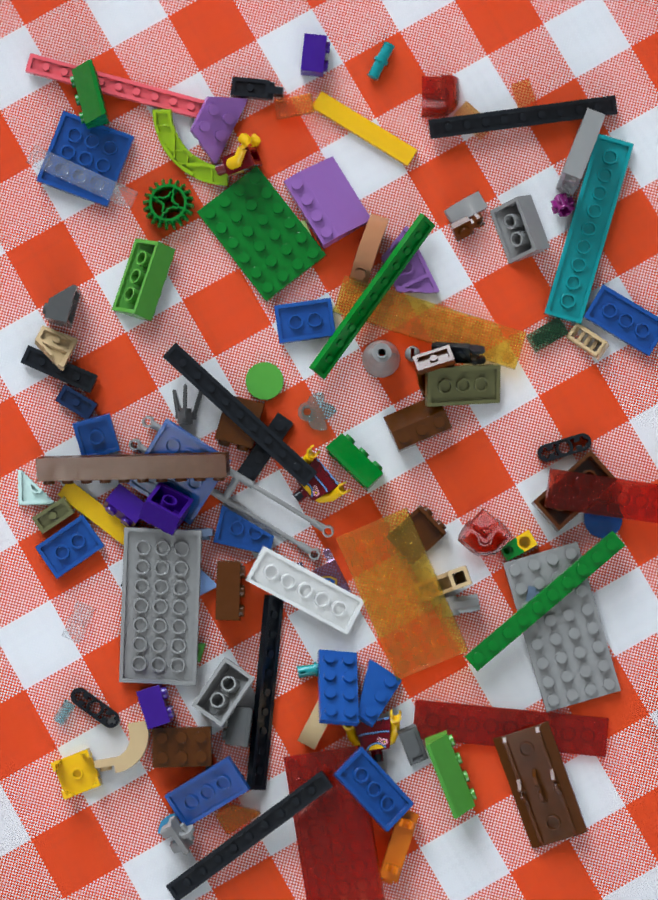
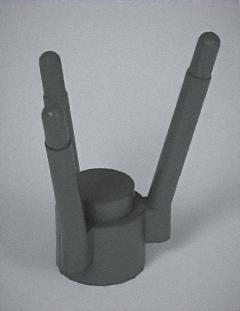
(185, 415)

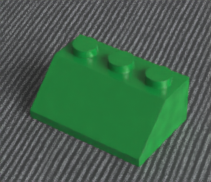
(89, 95)
(354, 461)

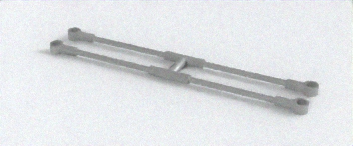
(225, 498)

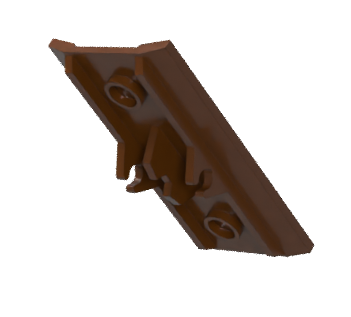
(540, 785)

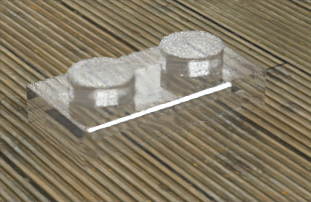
(78, 622)

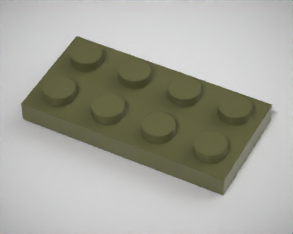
(463, 385)

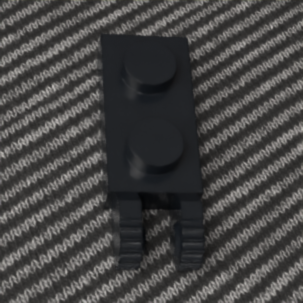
(463, 351)

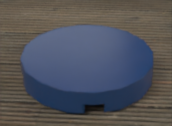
(601, 525)

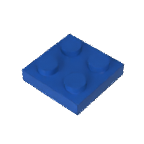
(96, 435)

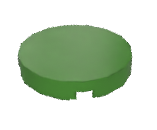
(264, 381)

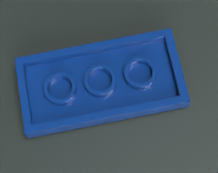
(624, 320)
(338, 688)
(373, 789)
(207, 791)

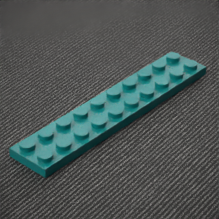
(588, 229)

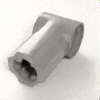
(463, 604)

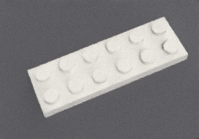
(305, 590)

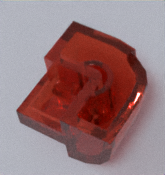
(439, 95)
(484, 534)

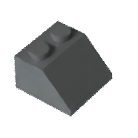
(62, 307)
(239, 727)

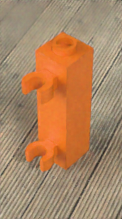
(398, 847)

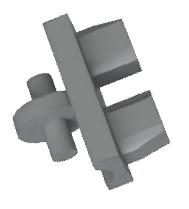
(180, 833)

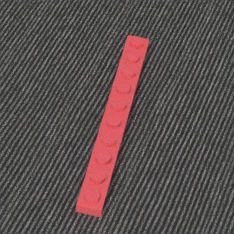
(118, 87)

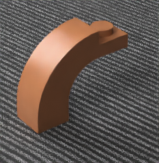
(369, 247)

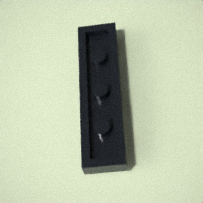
(71, 374)
(258, 457)

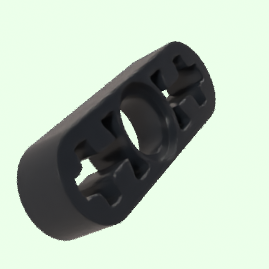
(579, 448)
(80, 703)

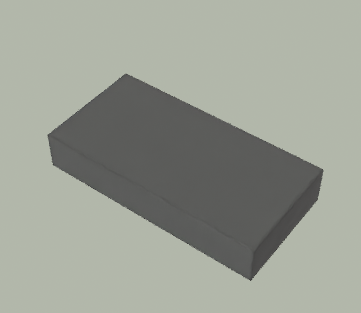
(412, 744)

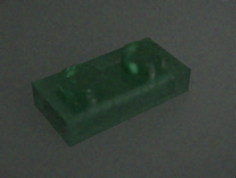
(547, 334)

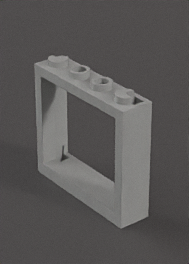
(580, 152)

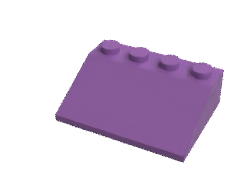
(327, 201)

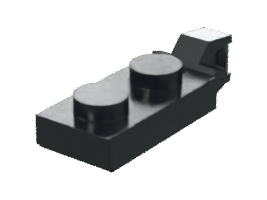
(255, 89)

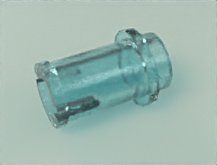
(64, 712)

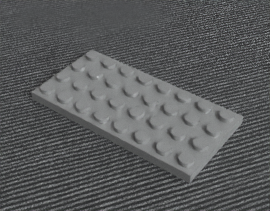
(160, 606)
(568, 640)

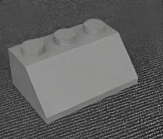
(519, 228)
(223, 692)

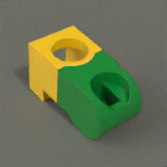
(518, 545)

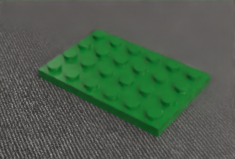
(261, 233)

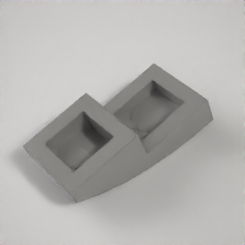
(466, 207)

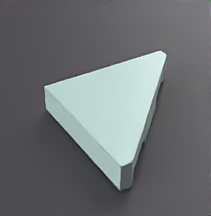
(30, 493)

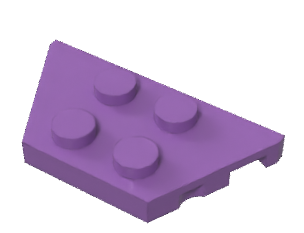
(216, 123)
(416, 275)

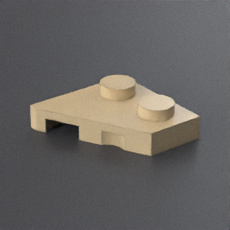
(56, 345)

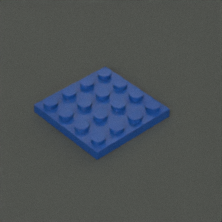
(94, 148)
(175, 439)

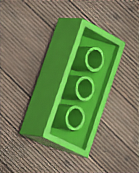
(143, 279)
(450, 773)

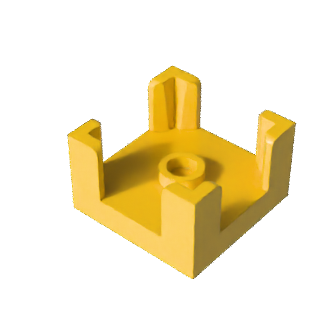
(77, 773)

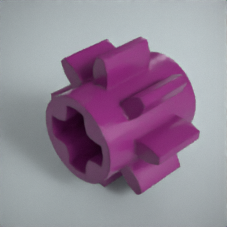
(562, 205)

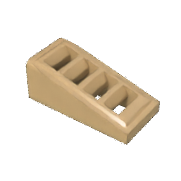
(603, 347)

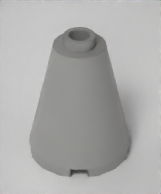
(379, 365)

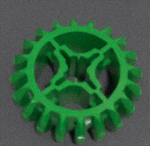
(173, 189)

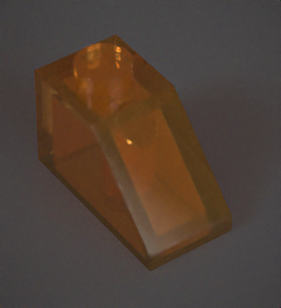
(235, 816)

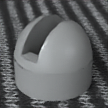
(408, 352)

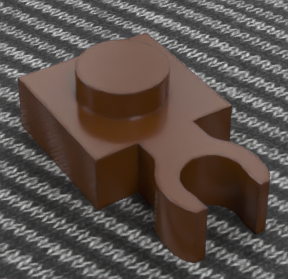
(465, 226)

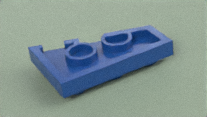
(240, 533)
(376, 692)

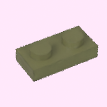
(53, 515)

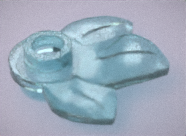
(319, 411)

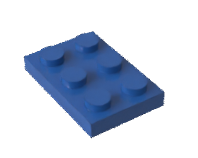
(304, 320)
(69, 546)

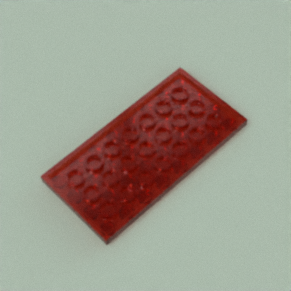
(334, 833)

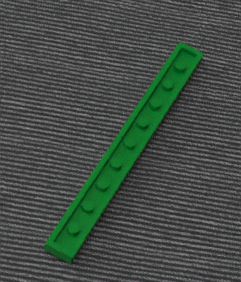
(372, 296)
(544, 600)

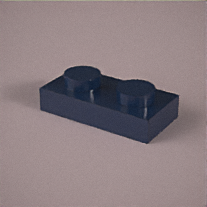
(76, 402)

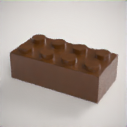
(559, 518)

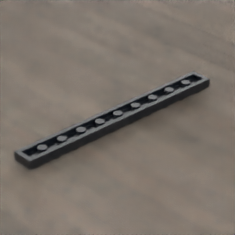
(519, 117)
(240, 414)
(265, 692)
(249, 835)

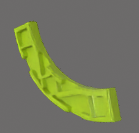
(180, 154)

